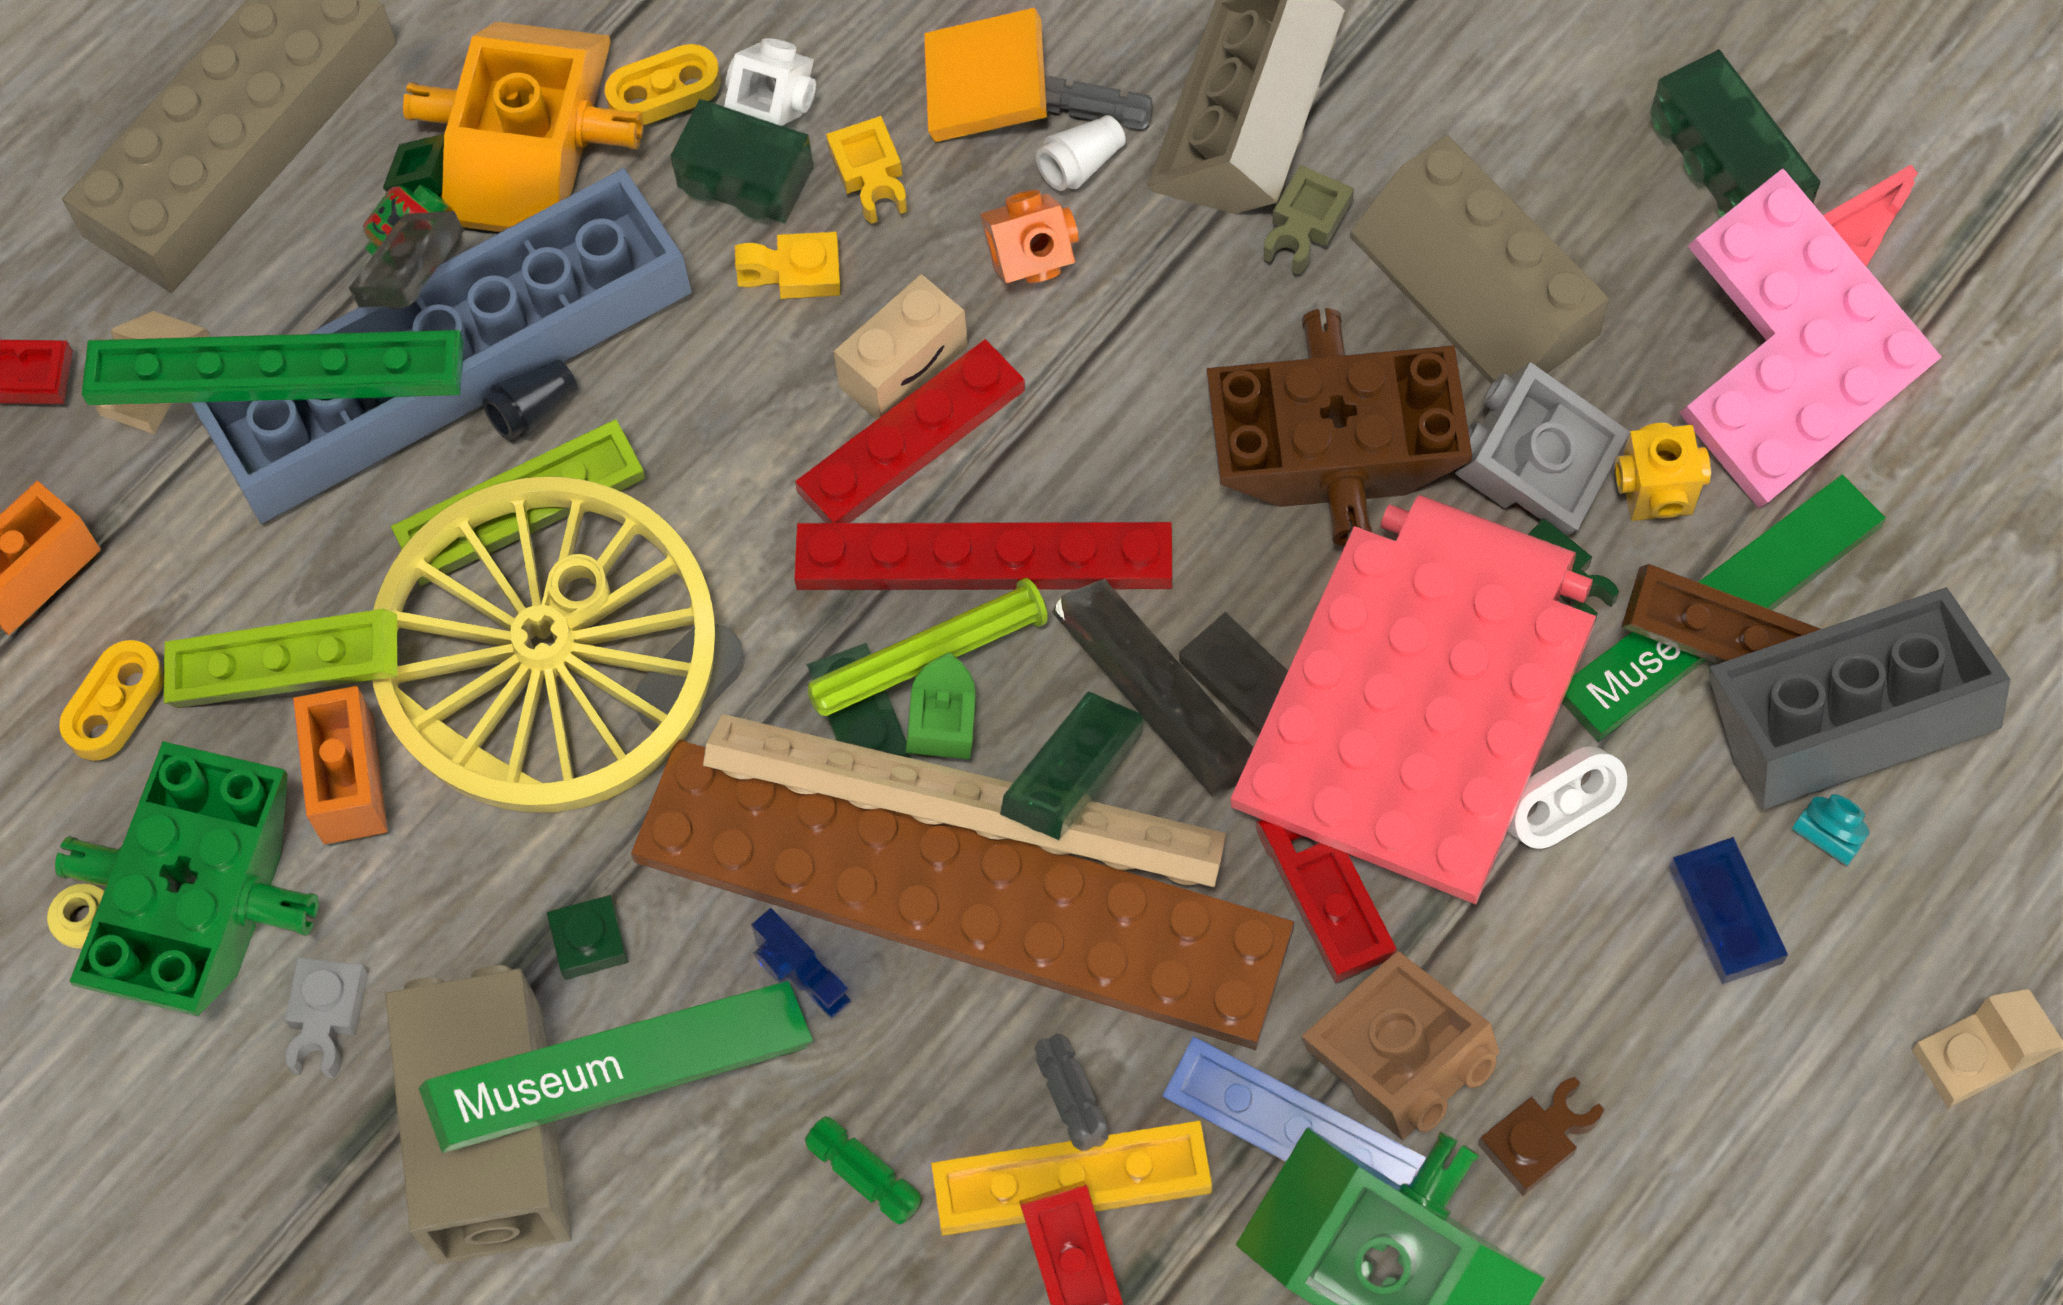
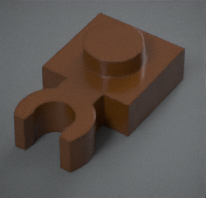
(1535, 1141)

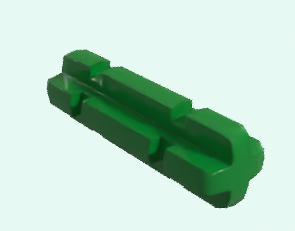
(863, 1170)

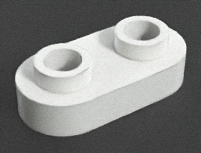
(1563, 802)

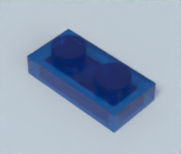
(1728, 910)

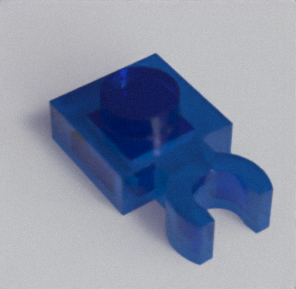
(787, 954)

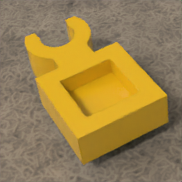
(869, 164)

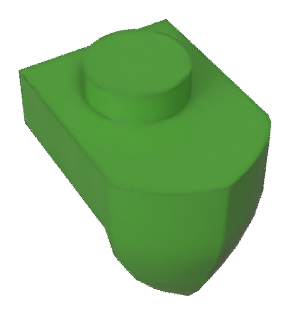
(942, 709)

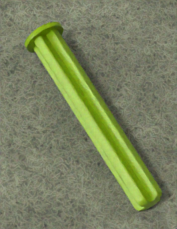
(911, 654)

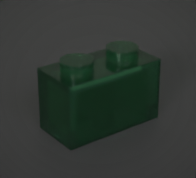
(742, 161)

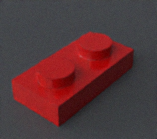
(1070, 1247)

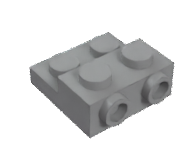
(1541, 448)

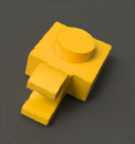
(801, 265)

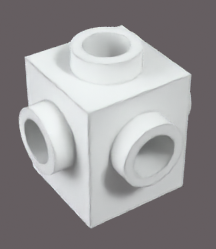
(753, 84)

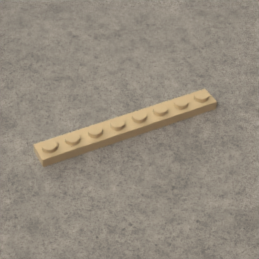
(957, 798)

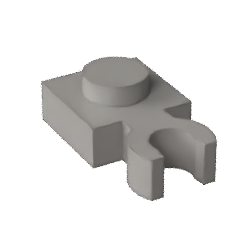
(323, 1003)

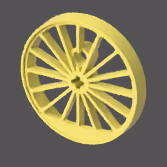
(461, 760)

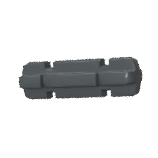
(1096, 101)
(1071, 1092)

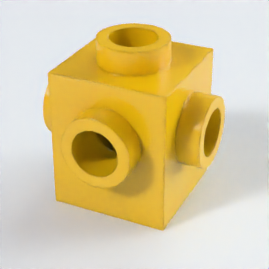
(1662, 471)

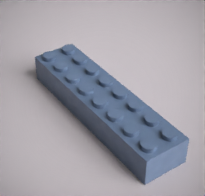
(519, 305)

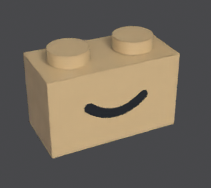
(901, 347)

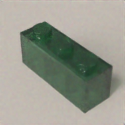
(1725, 132)

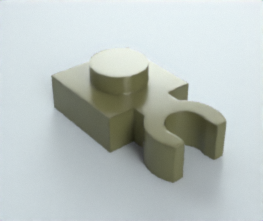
(1307, 212)

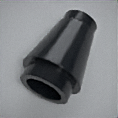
(528, 399)

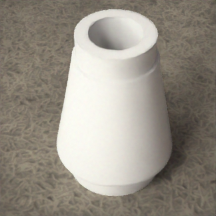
(1078, 152)

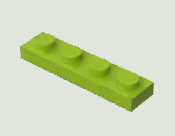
(596, 456)
(281, 658)

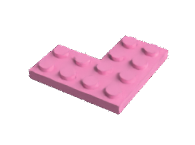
(1830, 346)

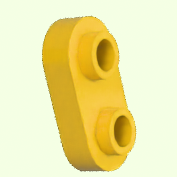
(662, 80)
(108, 701)

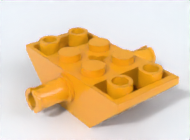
(520, 121)

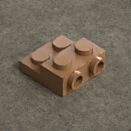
(1404, 1046)

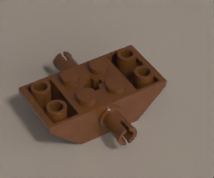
(1338, 424)

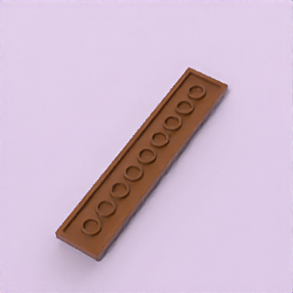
(972, 898)

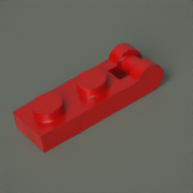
(1330, 902)

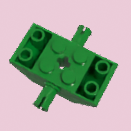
(187, 882)
(1334, 1209)

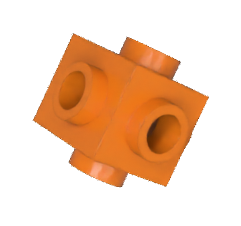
(1030, 237)

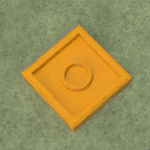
(985, 75)

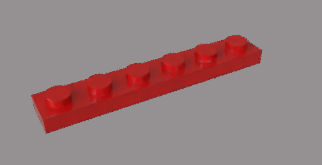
(982, 555)

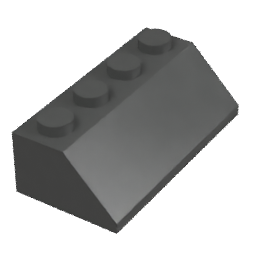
(1858, 697)

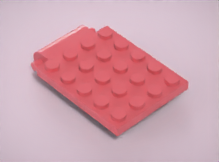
(1422, 695)

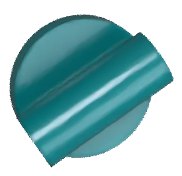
(1834, 826)

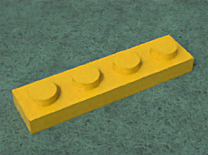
(1121, 1173)

